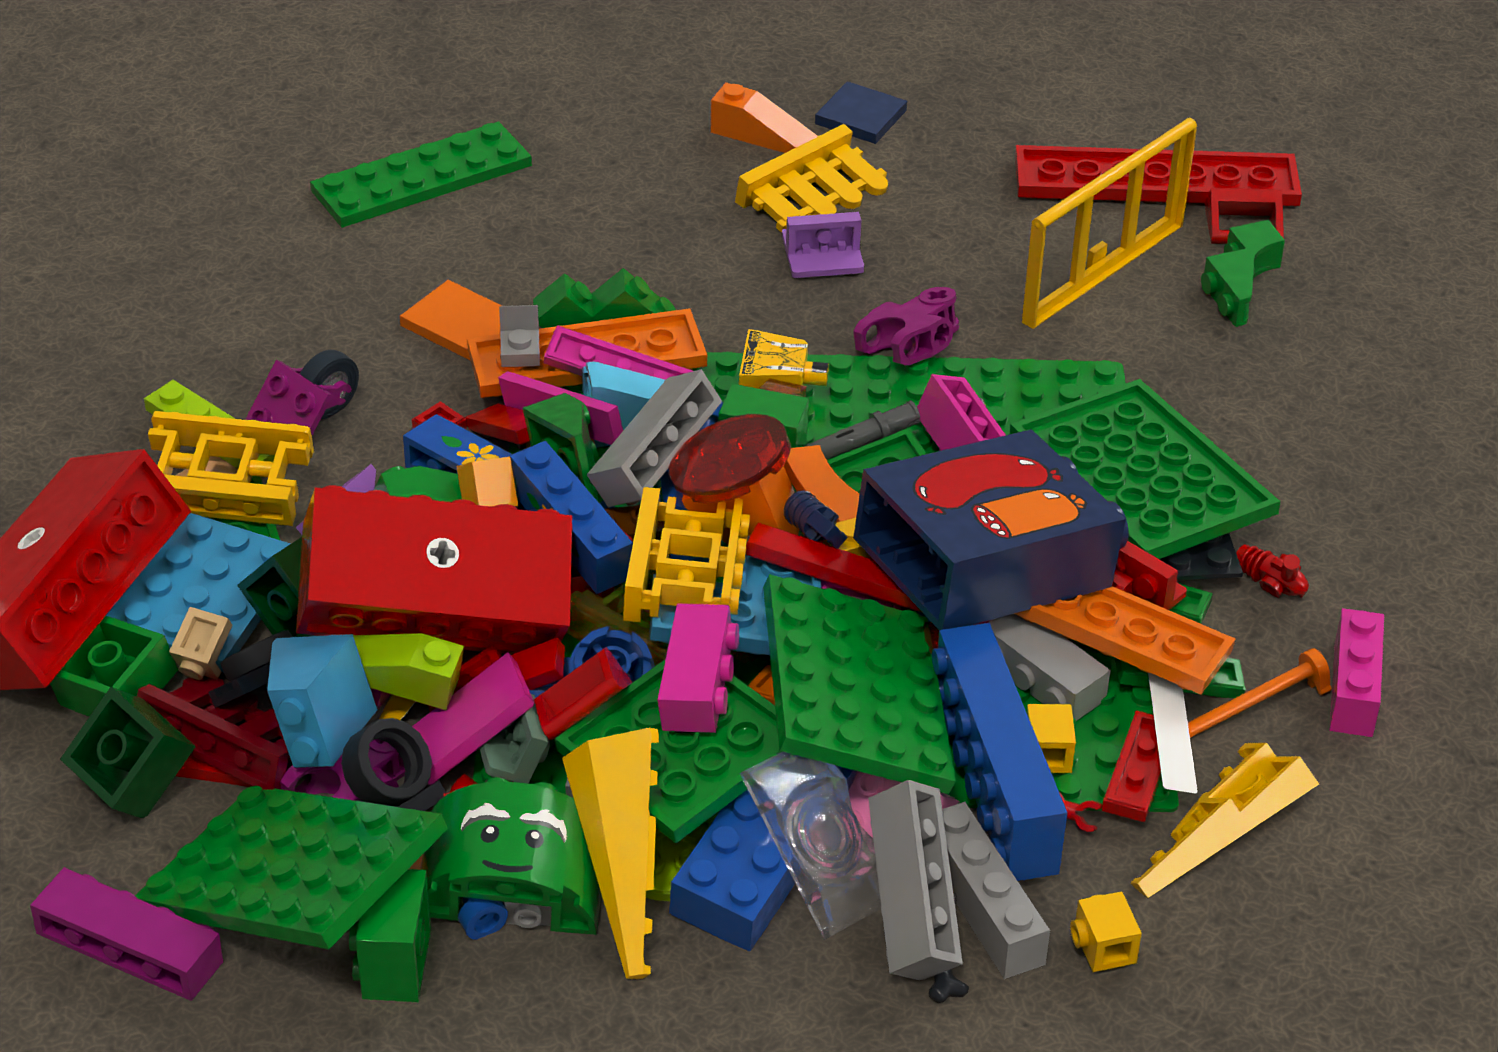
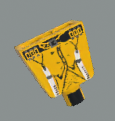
(780, 359)

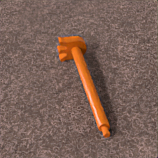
(1311, 666)

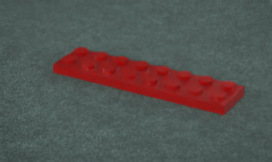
(1064, 170)

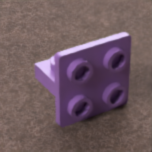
(823, 244)

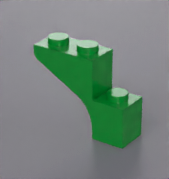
(1230, 275)
(620, 296)

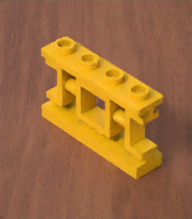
(225, 493)
(687, 535)

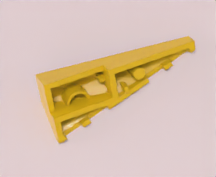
(611, 794)
(1232, 808)

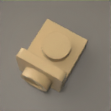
(200, 643)

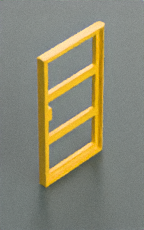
(1100, 264)

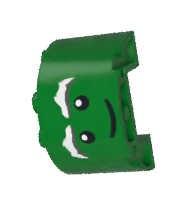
(515, 848)

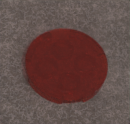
(729, 457)

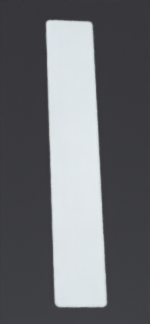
(1172, 735)

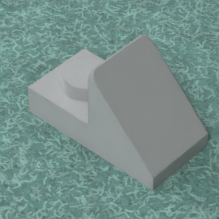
(519, 336)

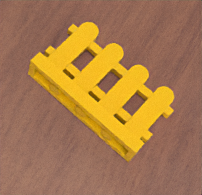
(810, 163)

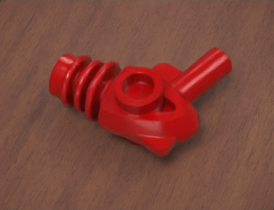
(1276, 574)

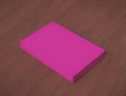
(475, 715)

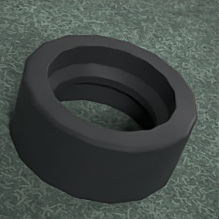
(411, 749)

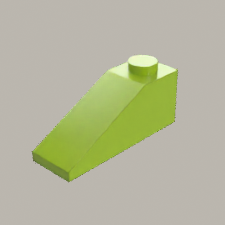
(412, 666)

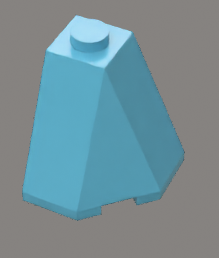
(619, 387)

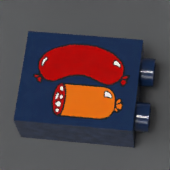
(988, 529)

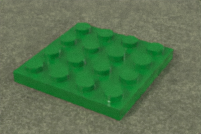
(694, 768)

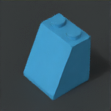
(318, 696)

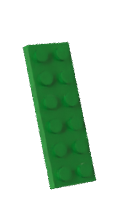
(420, 174)

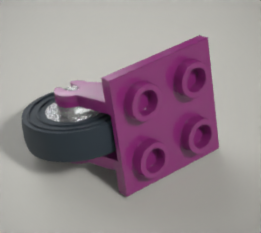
(306, 393)

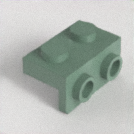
(516, 749)

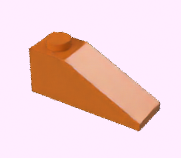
(755, 120)

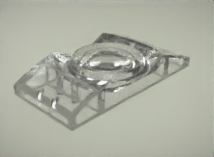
(818, 837)

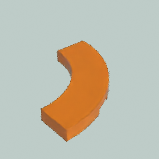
(811, 472)

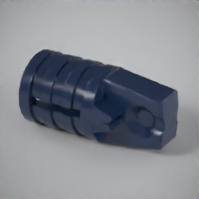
(813, 518)

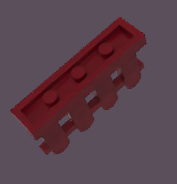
(234, 749)

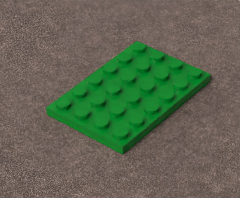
(1154, 466)
(855, 684)
(292, 864)

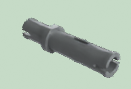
(875, 428)

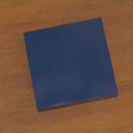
(862, 111)

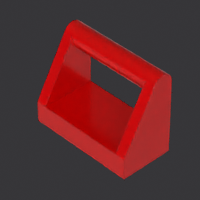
(1242, 202)
(580, 693)

